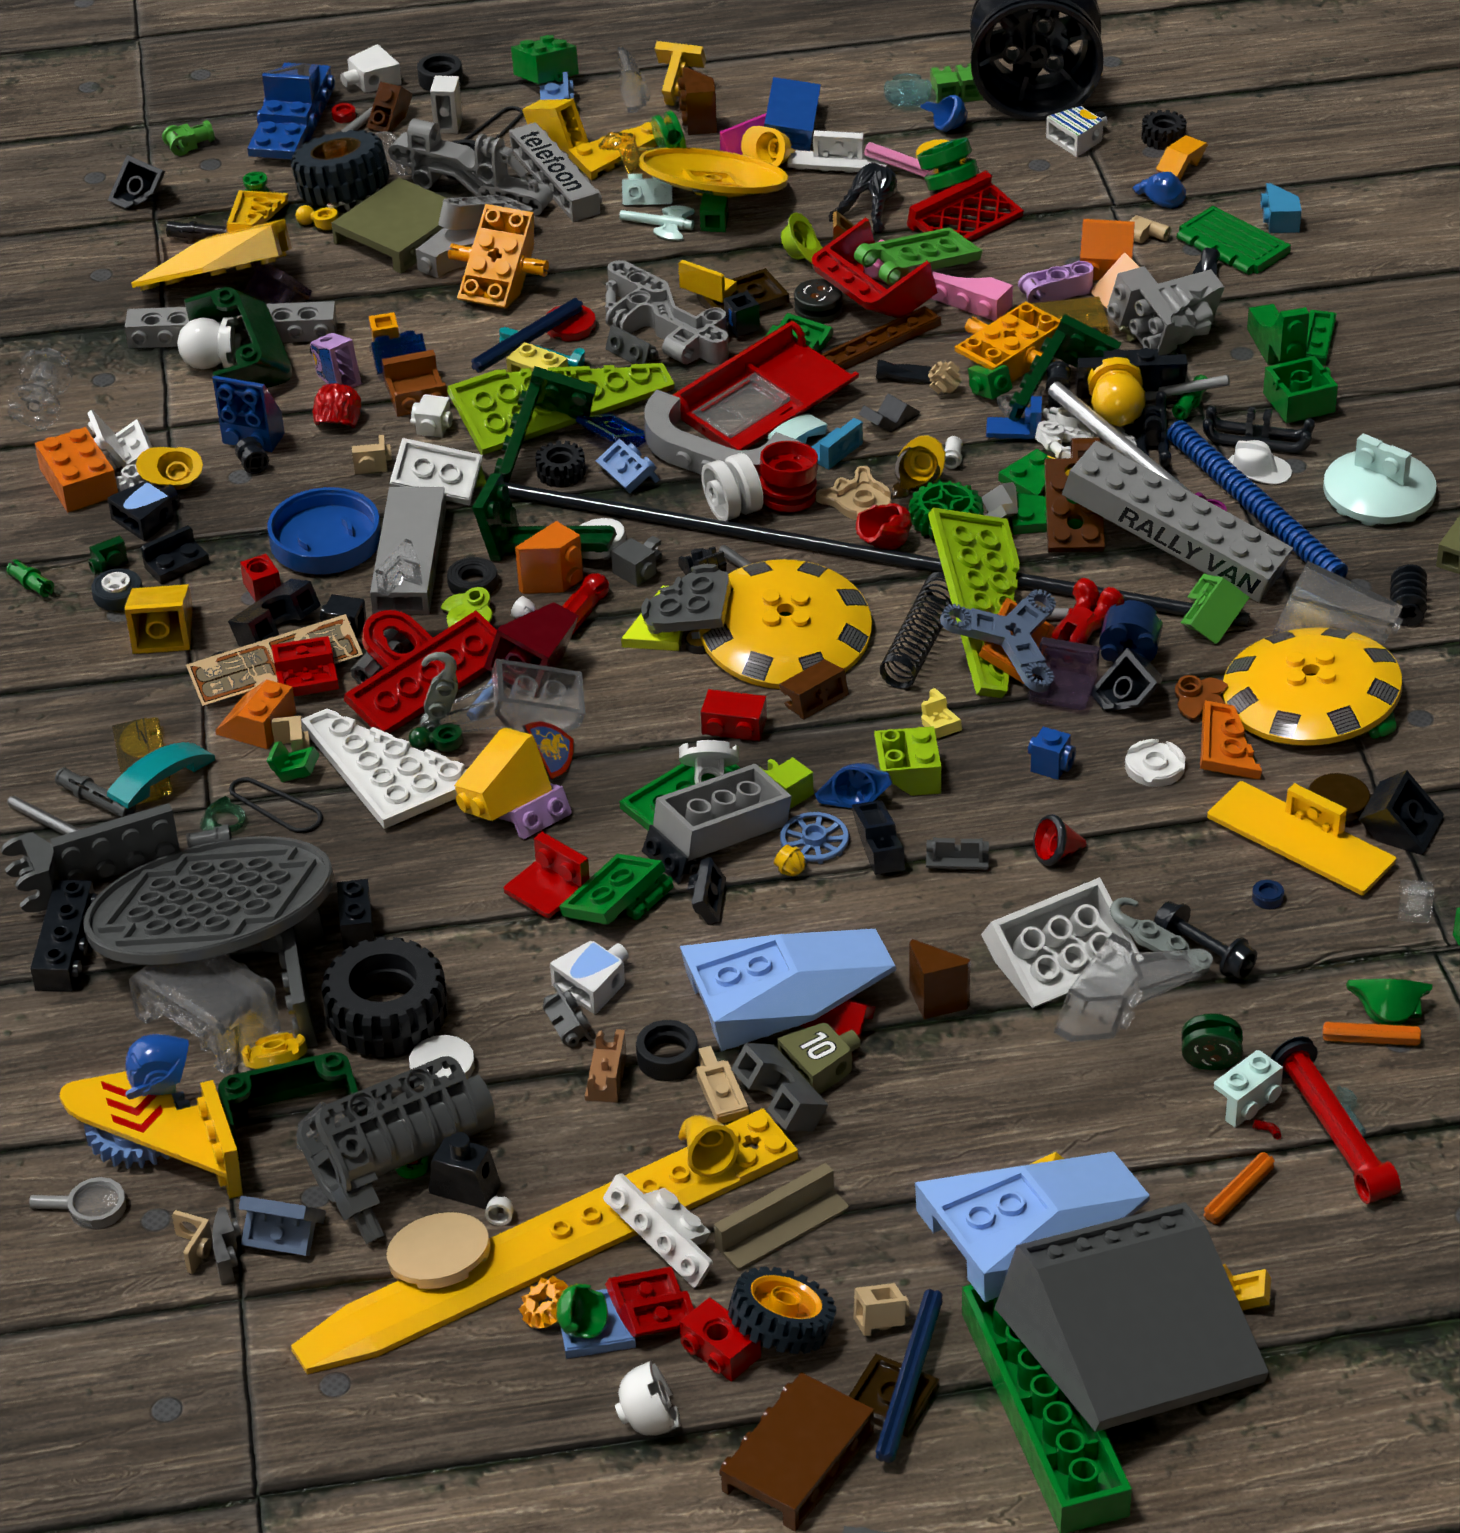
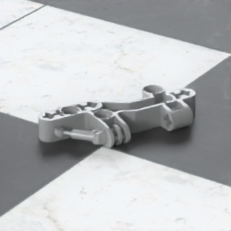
(479, 170)
(650, 303)

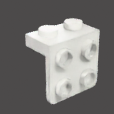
(122, 446)

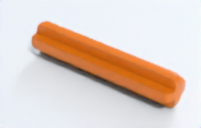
(1371, 1033)
(1239, 1187)

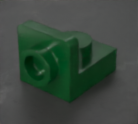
(107, 555)

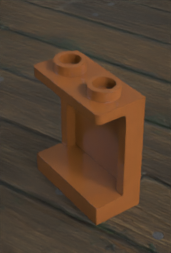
(410, 378)

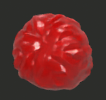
(337, 405)
(884, 526)

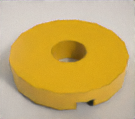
(274, 1050)

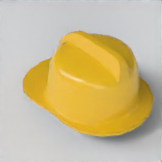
(766, 145)
(169, 466)

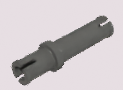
(69, 780)

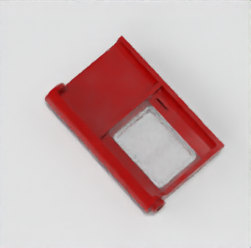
(760, 389)

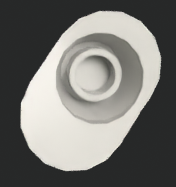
(1259, 464)

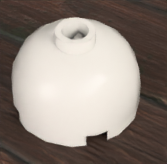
(647, 1401)

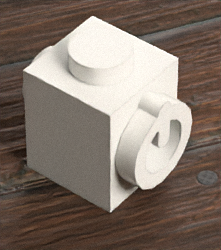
(432, 416)

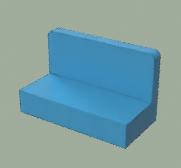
(839, 443)

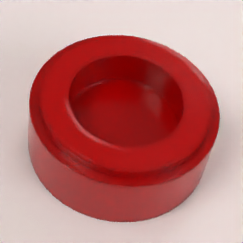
(344, 113)

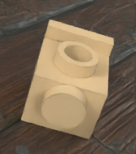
(879, 1307)

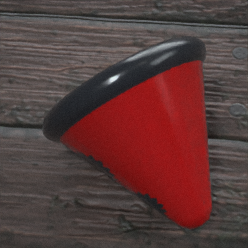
(1055, 840)

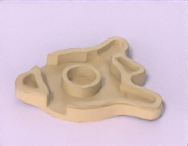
(855, 495)

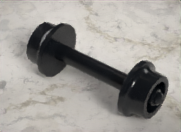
(1236, 959)

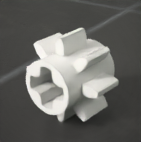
(129, 478)

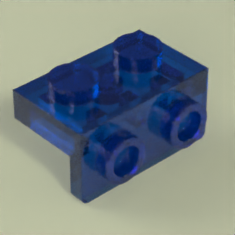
(384, 347)

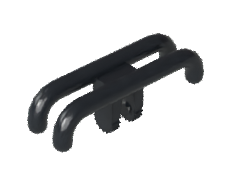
(1152, 430)
(1257, 432)

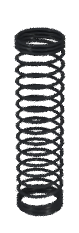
(904, 657)

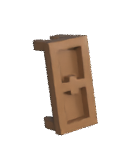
(607, 1068)

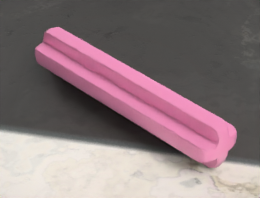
(894, 158)

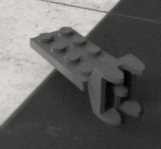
(90, 852)
(289, 946)

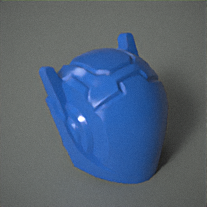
(155, 1064)

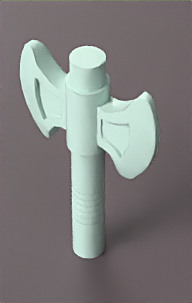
(669, 223)

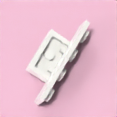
(833, 152)
(664, 1226)

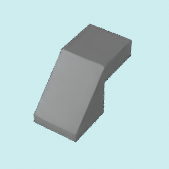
(1001, 501)

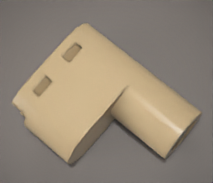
(1145, 228)

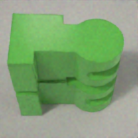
(952, 83)

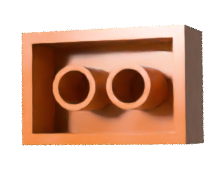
(76, 469)

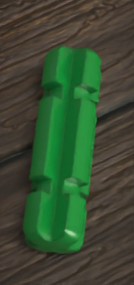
(649, 897)

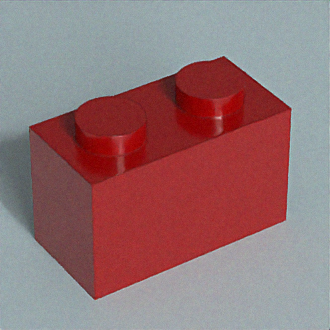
(733, 715)

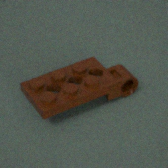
(1059, 511)

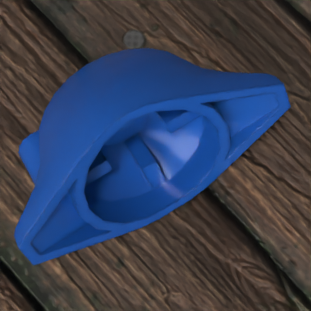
(854, 785)

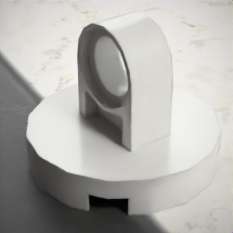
(709, 757)

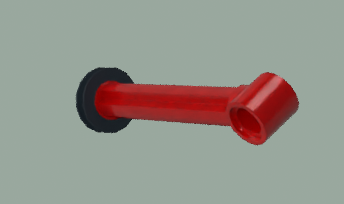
(1371, 1177)

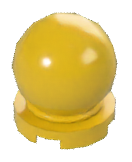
(1117, 391)

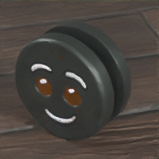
(817, 300)

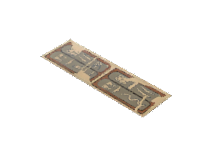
(250, 665)

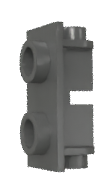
(629, 346)
(945, 854)
(561, 1007)

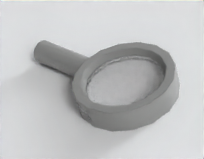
(91, 1203)

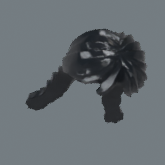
(882, 185)

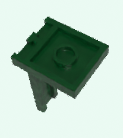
(1068, 343)
(553, 393)
(501, 529)

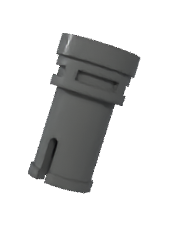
(218, 834)

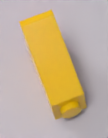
(559, 120)

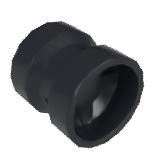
(252, 455)

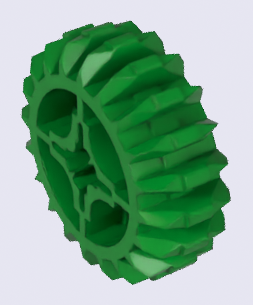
(943, 496)

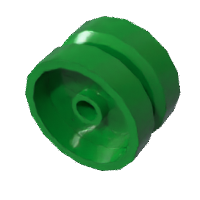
(948, 164)

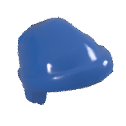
(948, 113)
(1162, 189)

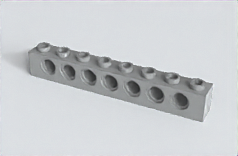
(292, 320)

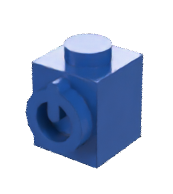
(1051, 753)

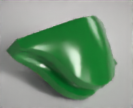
(1390, 999)

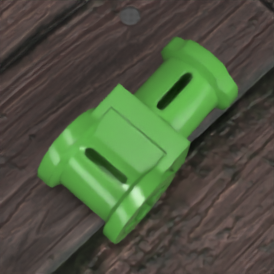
(187, 137)

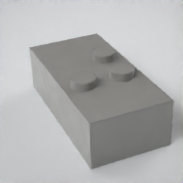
(722, 811)

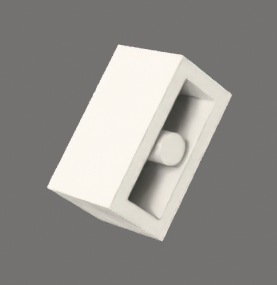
(446, 103)

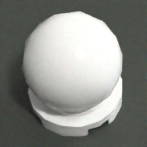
(207, 343)

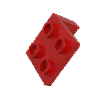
(550, 878)

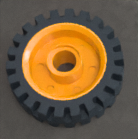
(782, 1310)

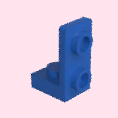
(1023, 429)

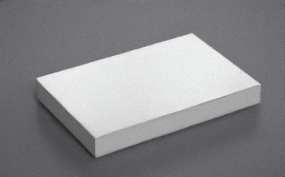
(437, 466)

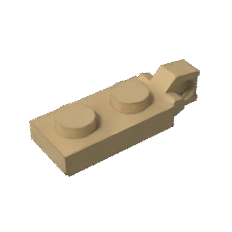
(720, 1087)

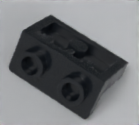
(173, 555)

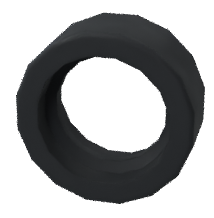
(438, 62)
(667, 1032)

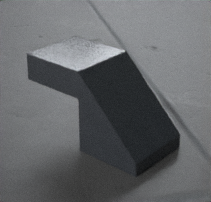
(891, 414)

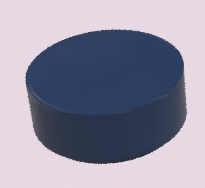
(1268, 894)

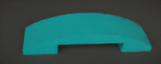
(135, 782)

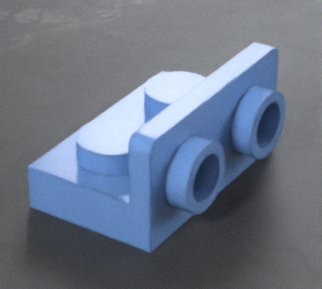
(558, 91)
(626, 465)

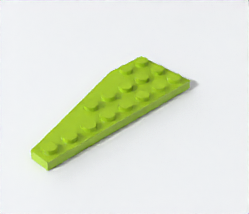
(490, 399)
(979, 574)

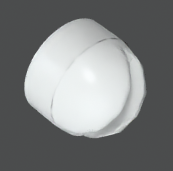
(522, 607)
(492, 1214)

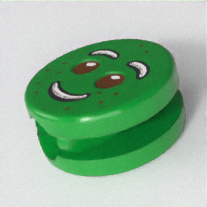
(668, 132)

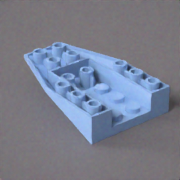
(781, 979)
(1015, 1205)

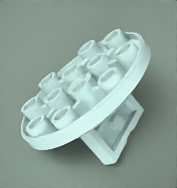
(1379, 484)

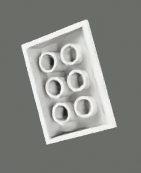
(1053, 940)

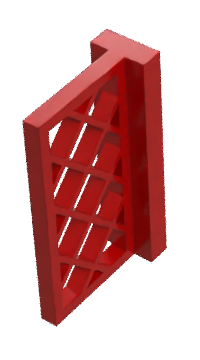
(954, 201)

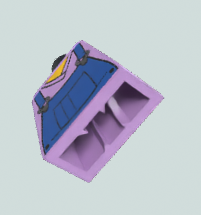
(335, 360)

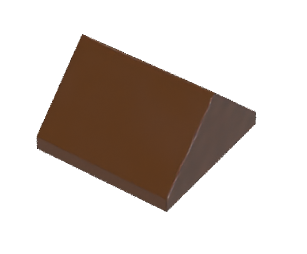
(938, 980)

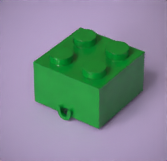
(544, 59)
(1300, 389)

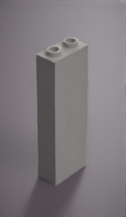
(415, 516)

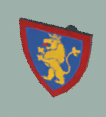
(553, 745)

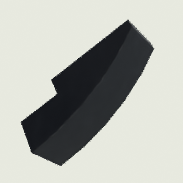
(879, 837)

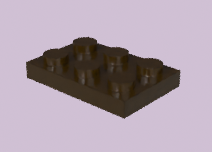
(760, 286)

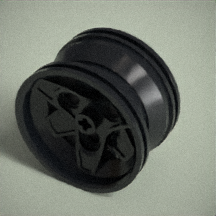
(1023, 91)

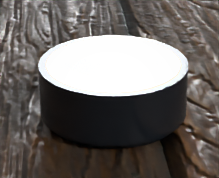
(693, 642)

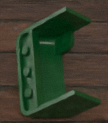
(263, 359)
(284, 1083)

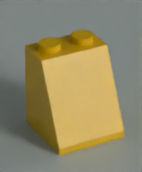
(159, 618)
(503, 776)

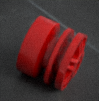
(788, 475)

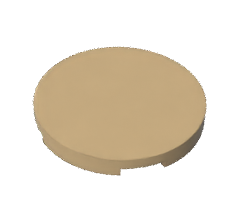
(438, 1250)

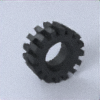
(1162, 128)
(560, 463)

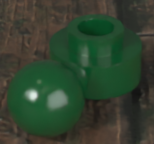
(445, 737)

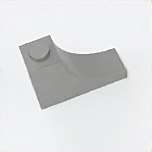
(433, 254)

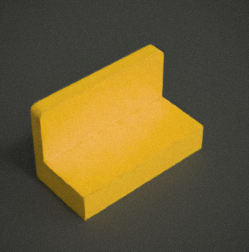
(705, 281)

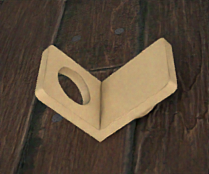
(200, 1241)

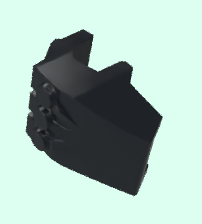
(703, 556)

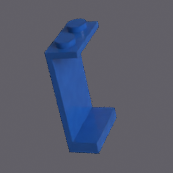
(793, 110)

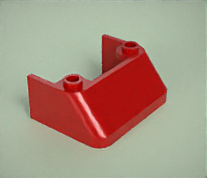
(838, 266)

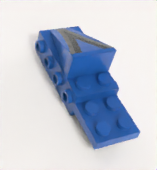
(290, 108)

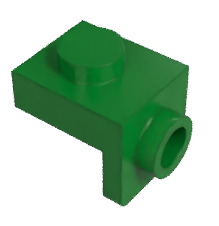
(989, 382)
(293, 764)

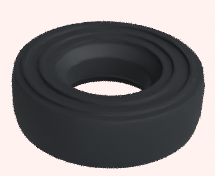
(472, 566)

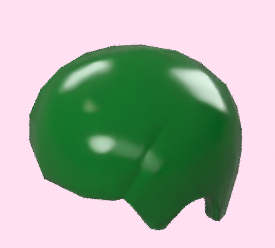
(582, 1311)

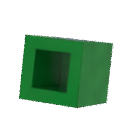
(713, 213)

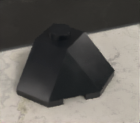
(135, 183)
(1127, 682)

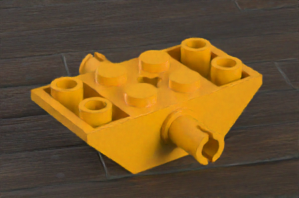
(498, 257)
(1009, 340)

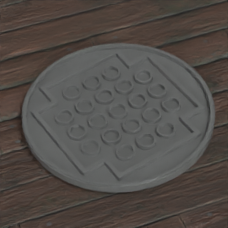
(208, 900)

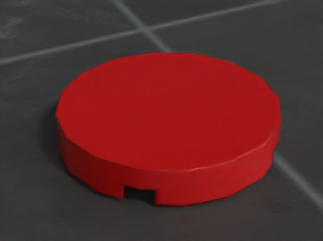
(576, 327)

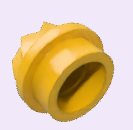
(790, 860)

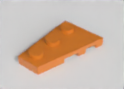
(1224, 742)

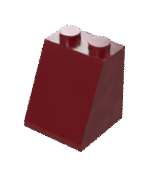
(535, 637)

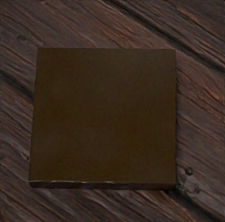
(877, 1387)

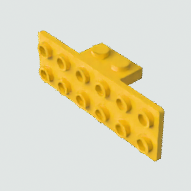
(1305, 831)

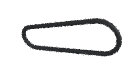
(494, 117)
(286, 825)

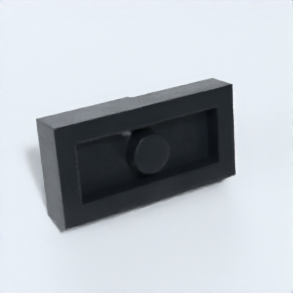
(707, 890)

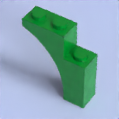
(1277, 334)

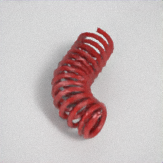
(1268, 1127)

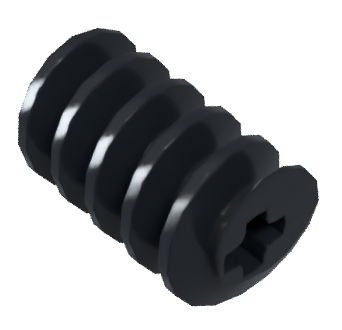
(1410, 591)

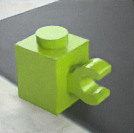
(793, 778)

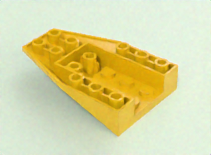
(222, 252)

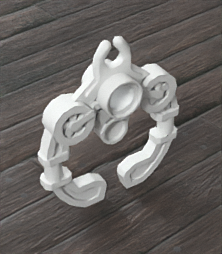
(1062, 428)

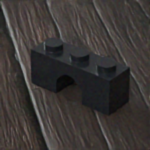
(287, 602)

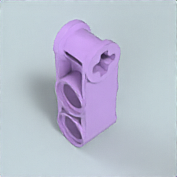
(1058, 282)

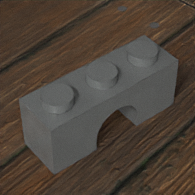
(795, 1101)

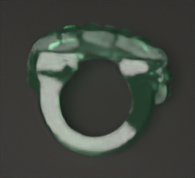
(222, 805)

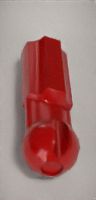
(593, 589)

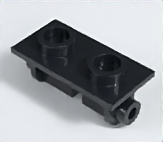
(674, 860)

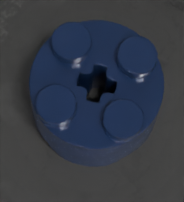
(1130, 627)

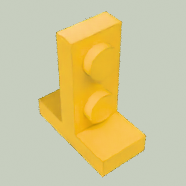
(677, 57)

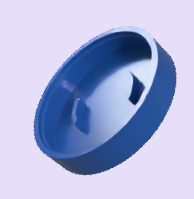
(324, 530)

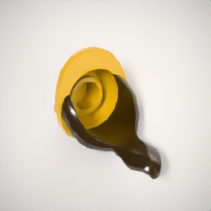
(917, 465)

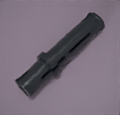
(193, 230)

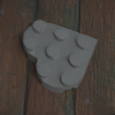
(690, 603)

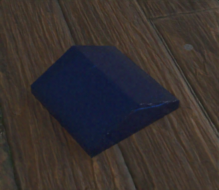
(612, 428)

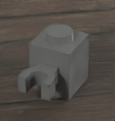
(635, 560)

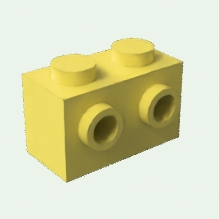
(529, 356)

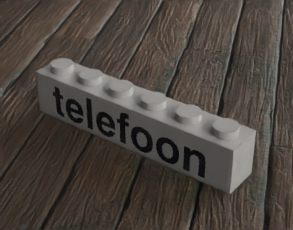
(555, 170)

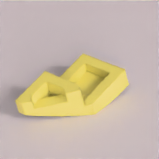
(938, 715)

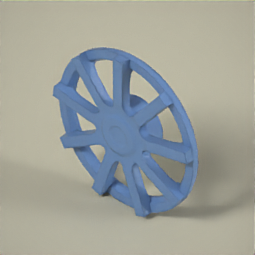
(816, 836)

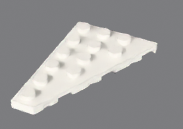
(382, 769)

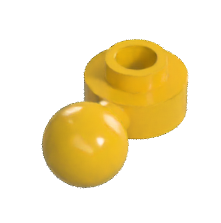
(322, 217)

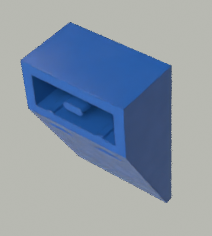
(247, 411)

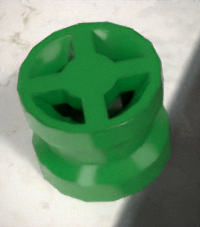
(255, 182)

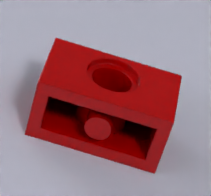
(715, 1340)

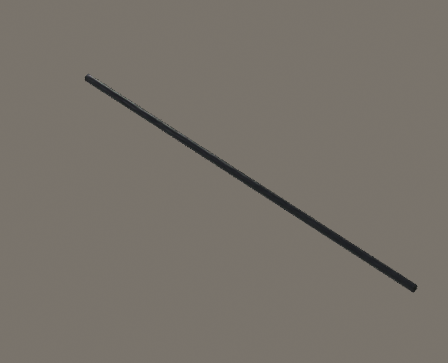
(815, 543)

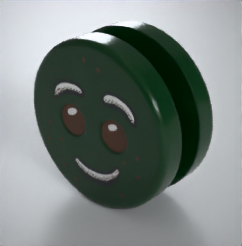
(1212, 1042)

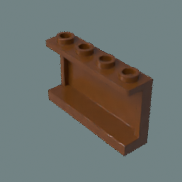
(799, 1448)

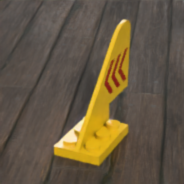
(188, 1134)

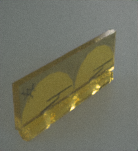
(135, 741)

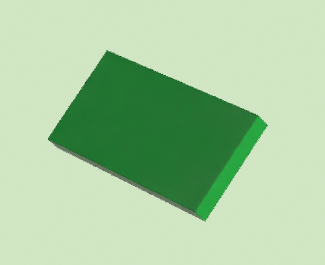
(642, 802)

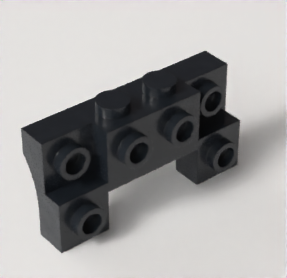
(1155, 369)

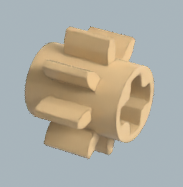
(944, 377)

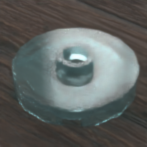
(907, 90)

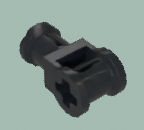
(1057, 372)

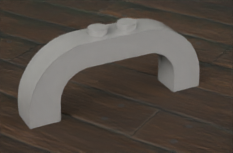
(683, 448)

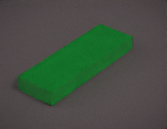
(1320, 334)

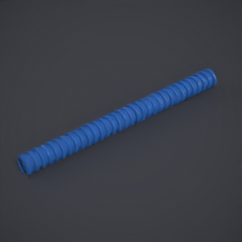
(1253, 498)

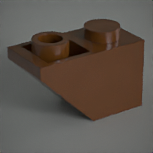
(389, 107)

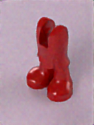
(1080, 620)

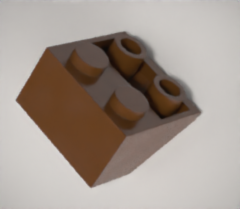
(697, 102)

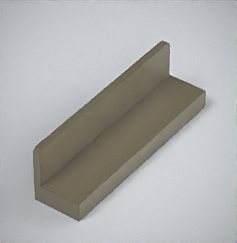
(779, 1218)

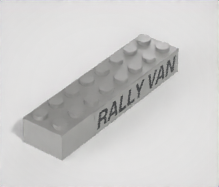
(1176, 520)

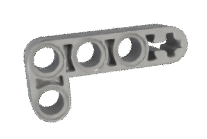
(466, 212)

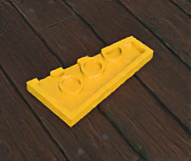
(593, 160)
(254, 208)

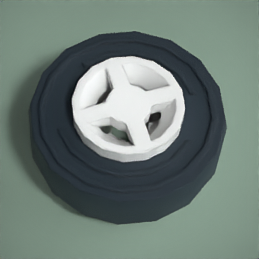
(113, 588)

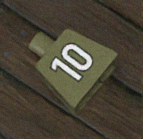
(820, 1054)

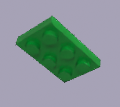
(612, 888)

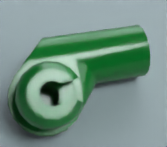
(1385, 728)

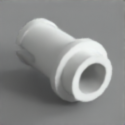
(953, 452)

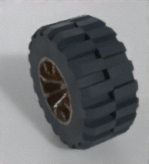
(340, 168)

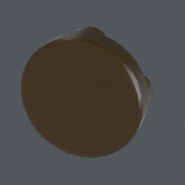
(1345, 791)

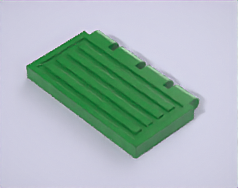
(1236, 240)

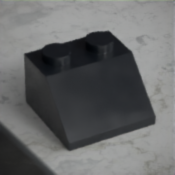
(1401, 814)

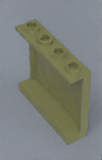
(393, 221)

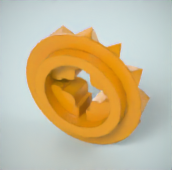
(542, 1315)

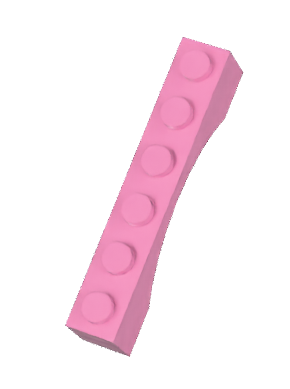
(979, 296)

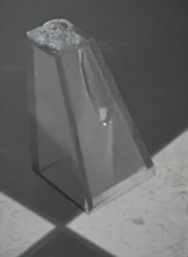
(1335, 602)

